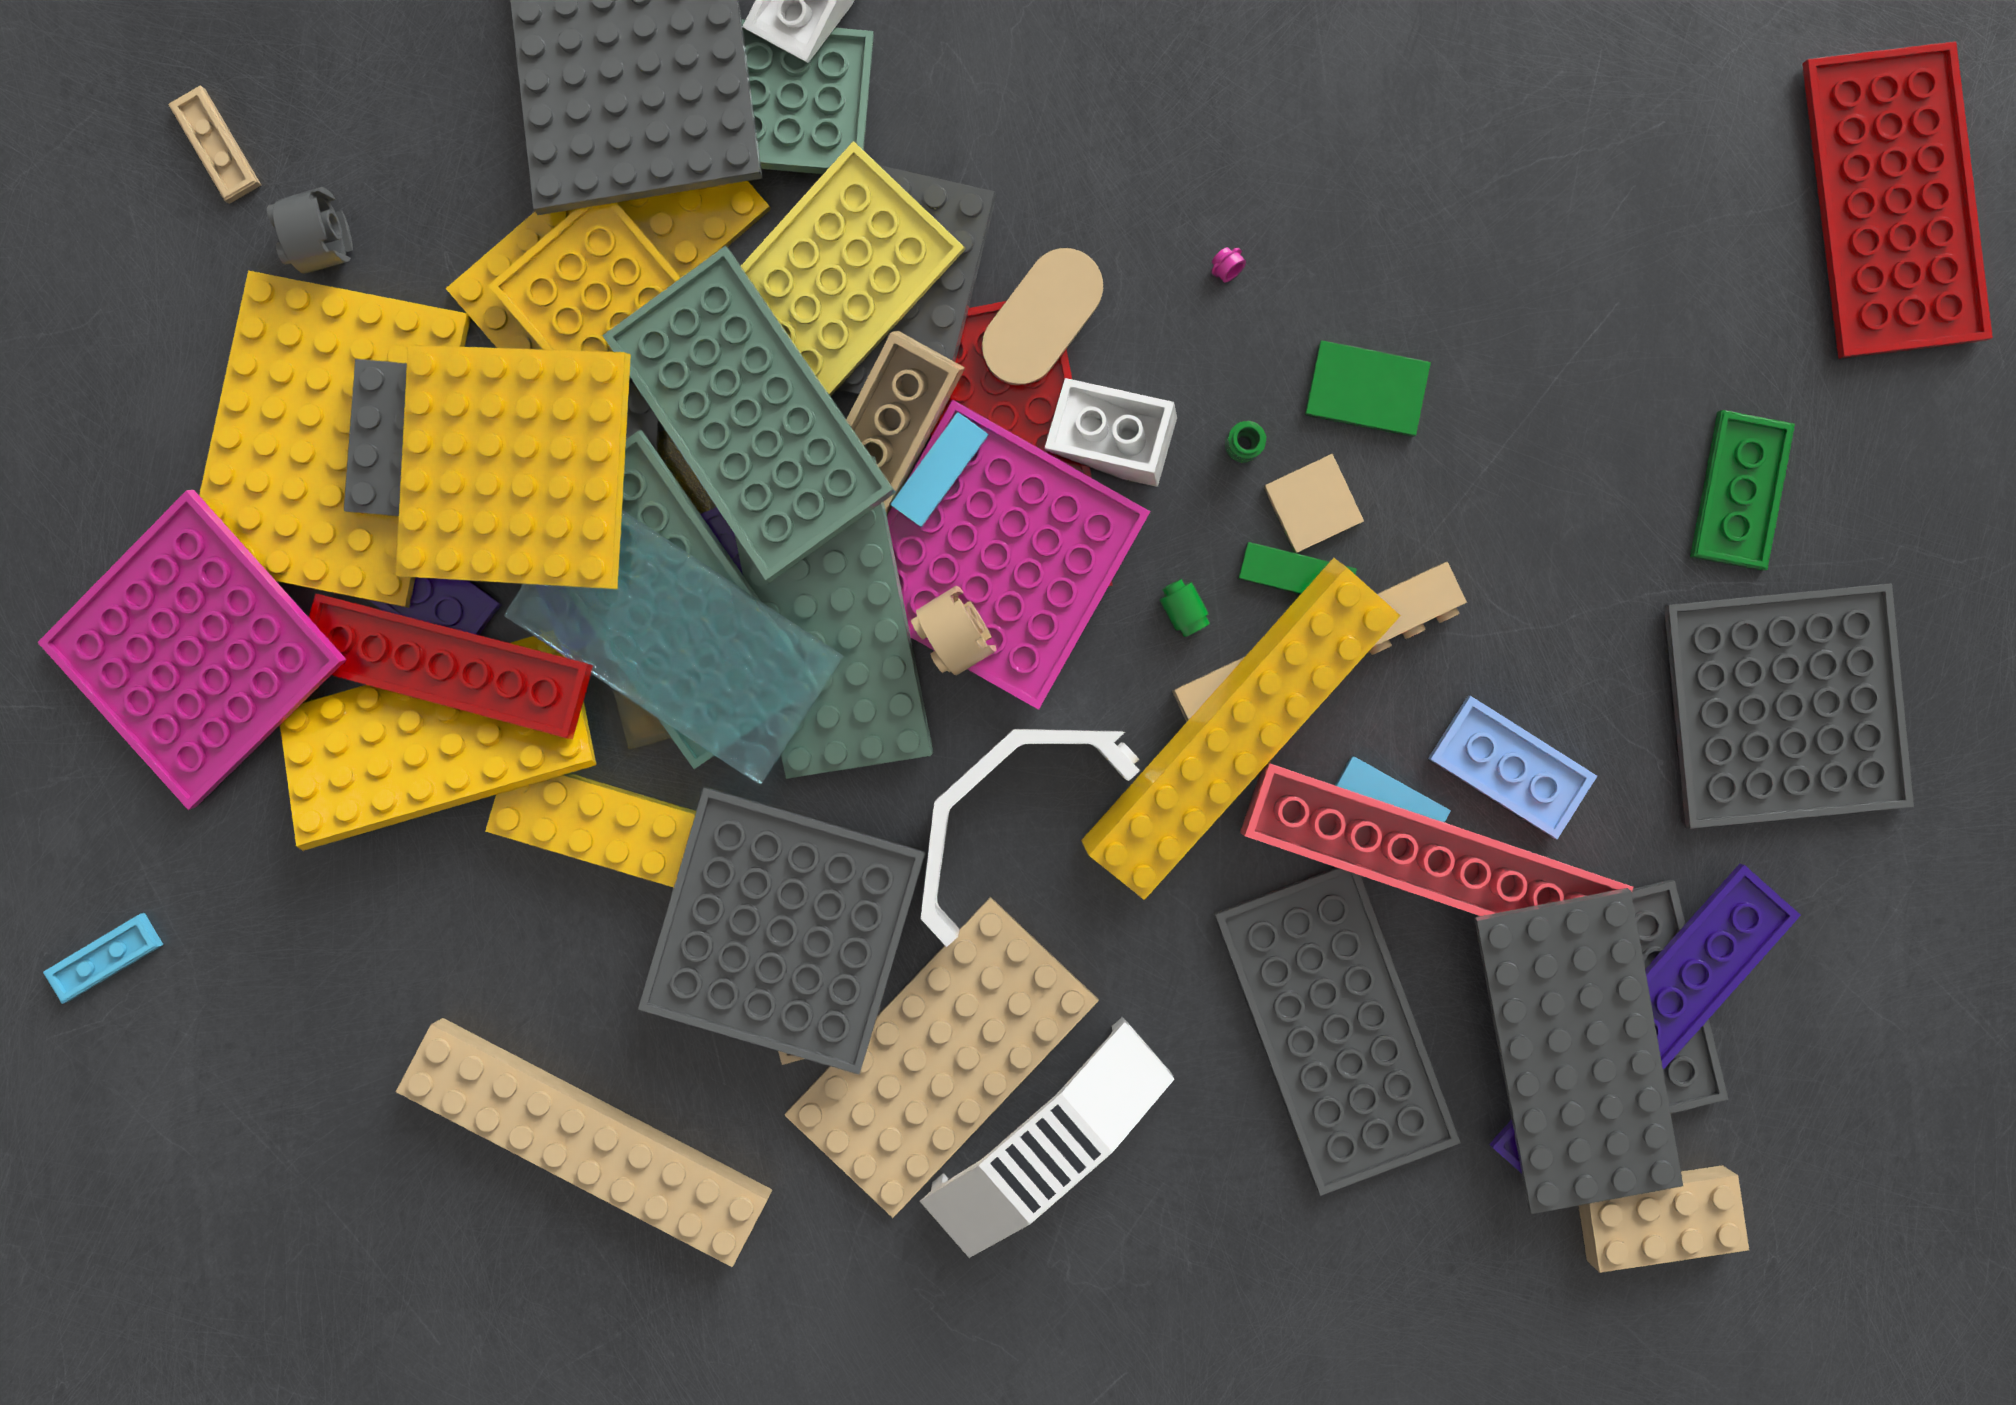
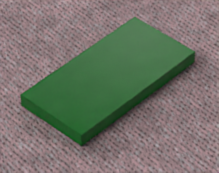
(1742, 490)

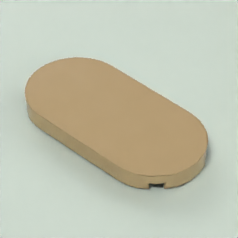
(1042, 316)

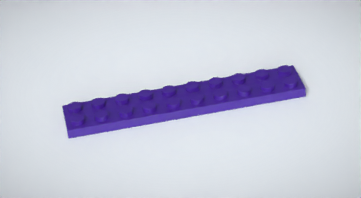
(1703, 965)

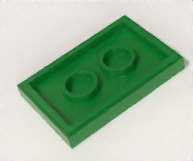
(1367, 388)

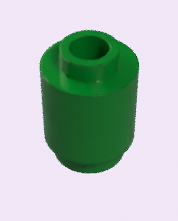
(1253, 433)
(1184, 607)

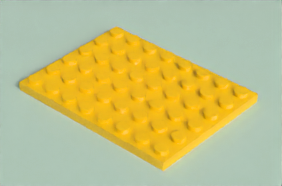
(286, 429)

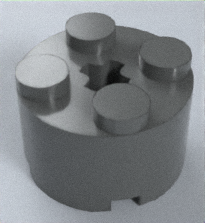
(310, 231)

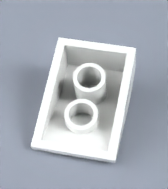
(796, 24)
(1112, 431)

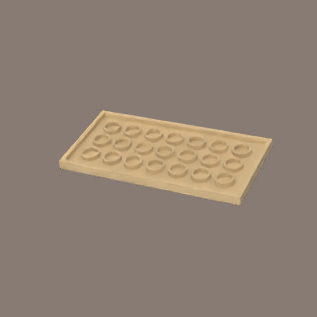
(943, 1057)

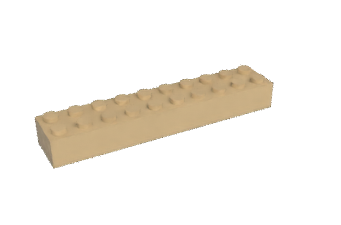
(584, 1140)

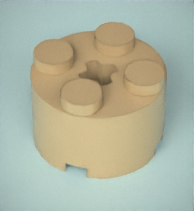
(953, 631)

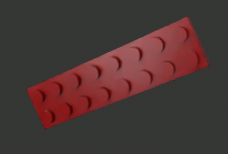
(454, 667)

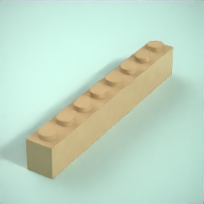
(1416, 600)

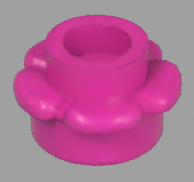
(1228, 264)

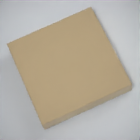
(1313, 503)

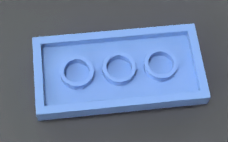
(1512, 767)

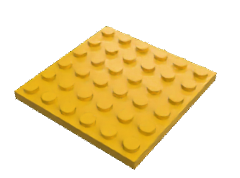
(513, 465)

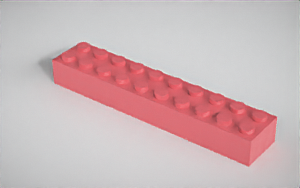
(1407, 847)

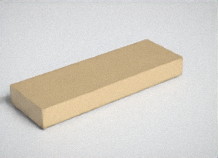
(214, 144)

